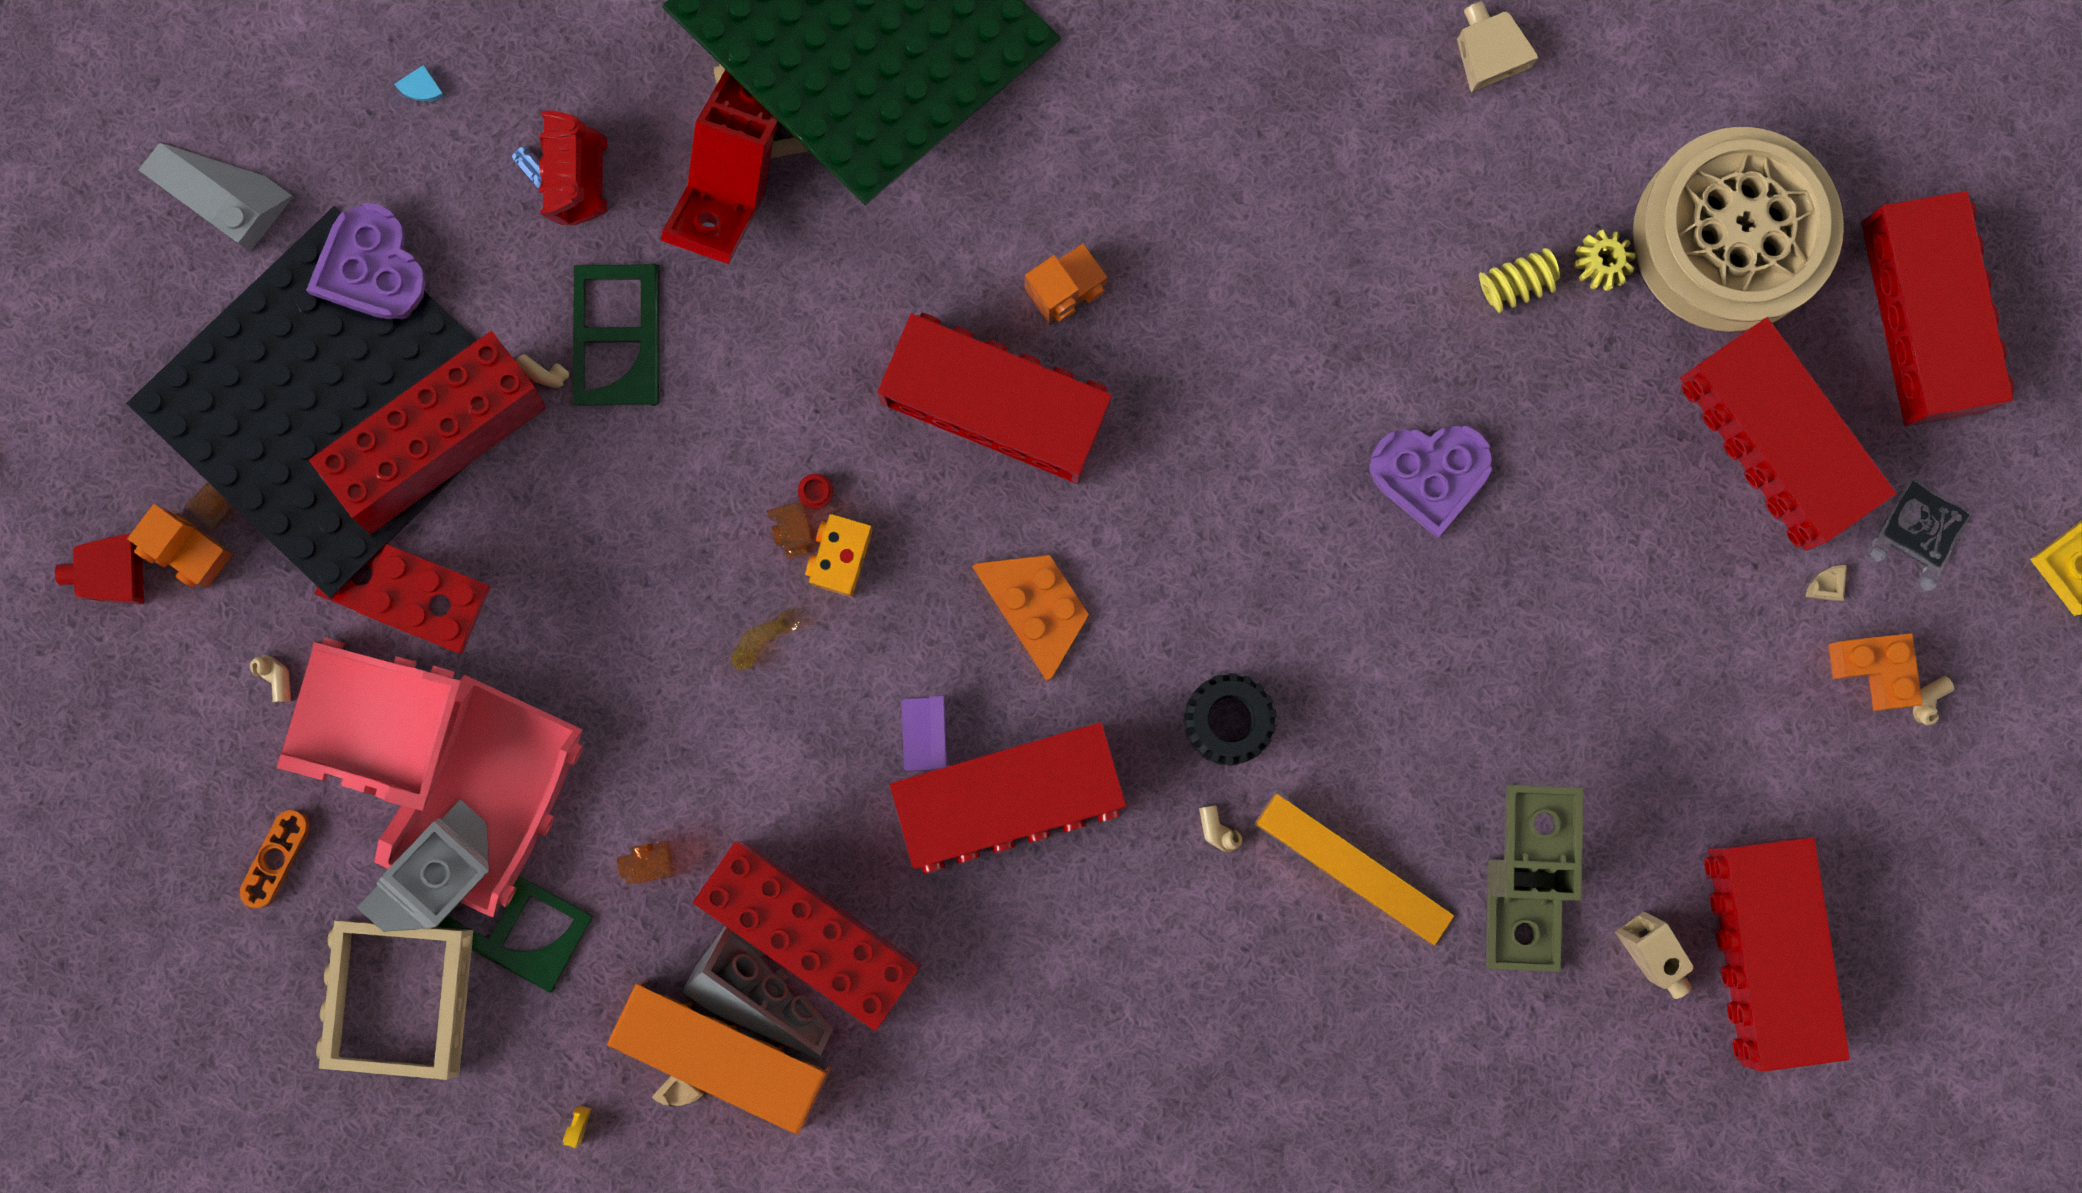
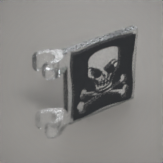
(1923, 528)

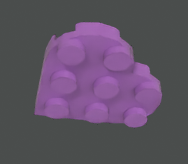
(367, 265)
(1431, 474)

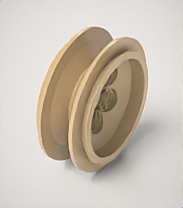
(1698, 277)

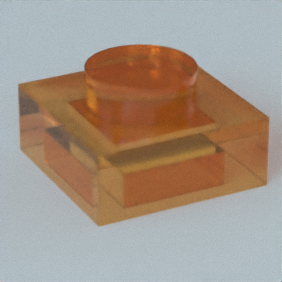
(210, 506)

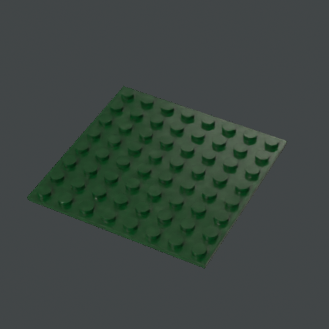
(869, 78)

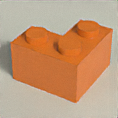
(1064, 283)
(173, 540)
(1887, 662)

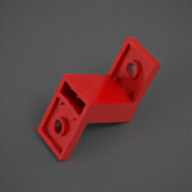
(725, 173)
(404, 593)

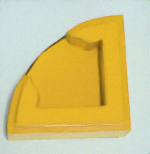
(574, 1134)

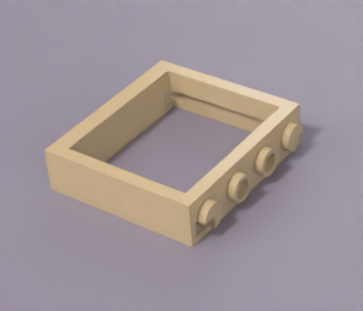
(451, 1010)

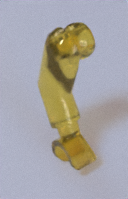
(754, 638)

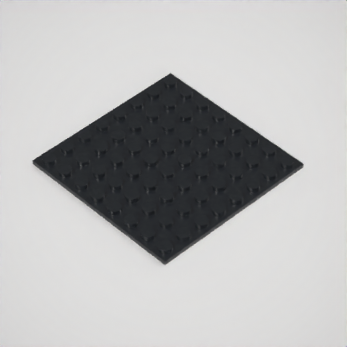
(280, 385)

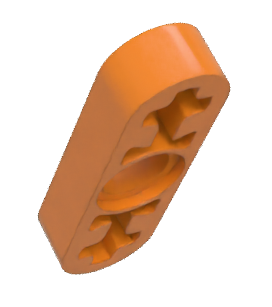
(277, 830)

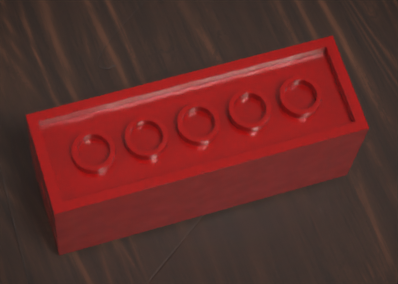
(1937, 308)
(994, 397)
(428, 433)
(1786, 436)
(1008, 797)
(807, 934)
(1777, 954)

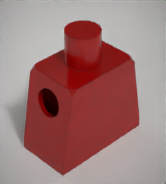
(105, 571)

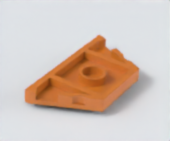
(1036, 606)

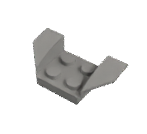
(431, 874)

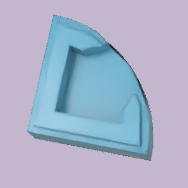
(419, 86)

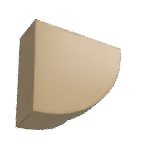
(1829, 584)
(677, 1093)

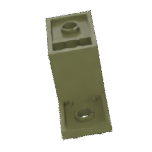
(1534, 877)

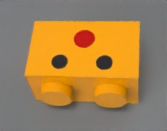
(839, 555)

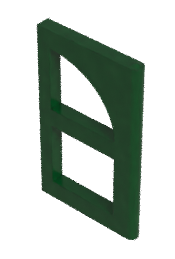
(641, 382)
(539, 966)

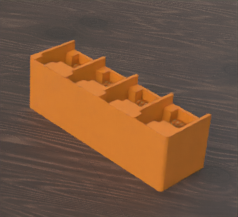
(717, 1058)

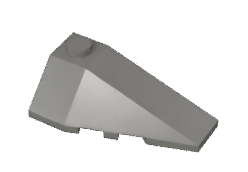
(225, 195)
(743, 989)

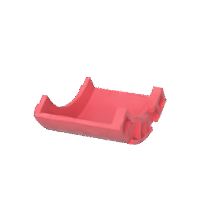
(370, 723)
(506, 768)

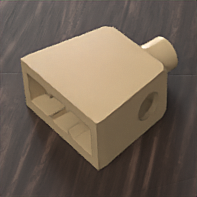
(1493, 47)
(1653, 952)

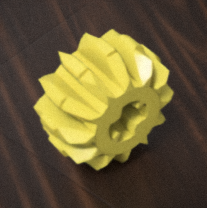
(1592, 262)

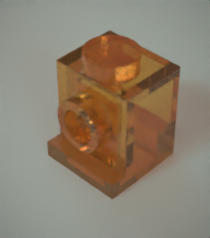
(792, 529)
(646, 863)

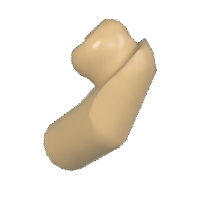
(539, 375)
(274, 673)
(1930, 694)
(1216, 833)

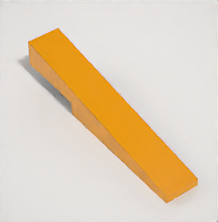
(1353, 869)

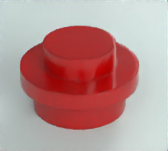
(815, 491)

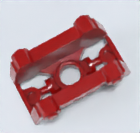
(571, 169)

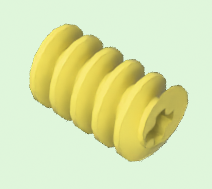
(1520, 279)

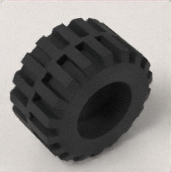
(1260, 710)

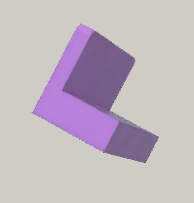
(924, 733)

